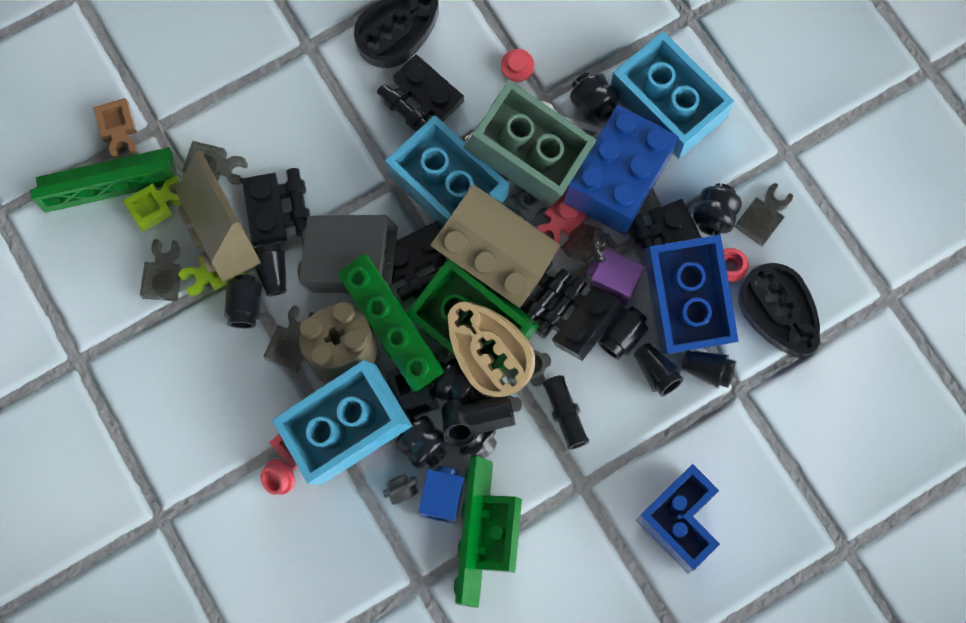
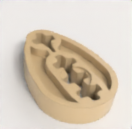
(477, 366)

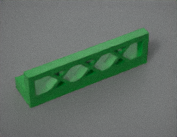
(103, 180)

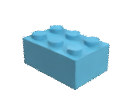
(672, 92)
(440, 171)
(341, 423)

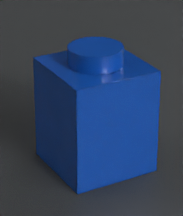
(442, 495)

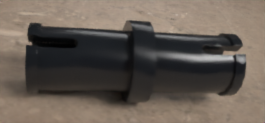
(565, 412)

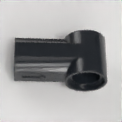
(466, 419)

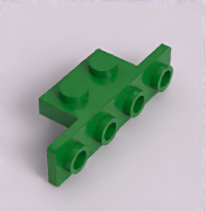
(390, 323)
(487, 534)

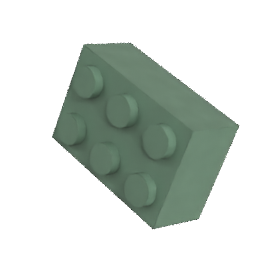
(530, 144)

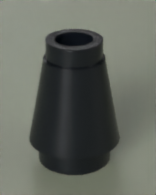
(271, 269)
(709, 367)
(658, 370)

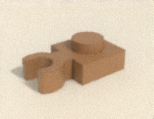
(115, 124)

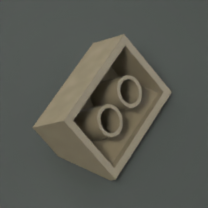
(213, 222)
(496, 245)

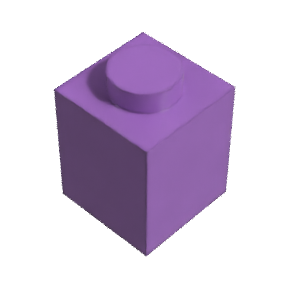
(616, 275)

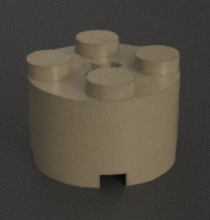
(337, 340)

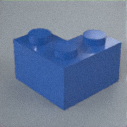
(672, 522)

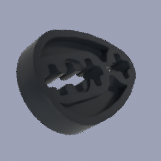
(403, 43)
(794, 295)

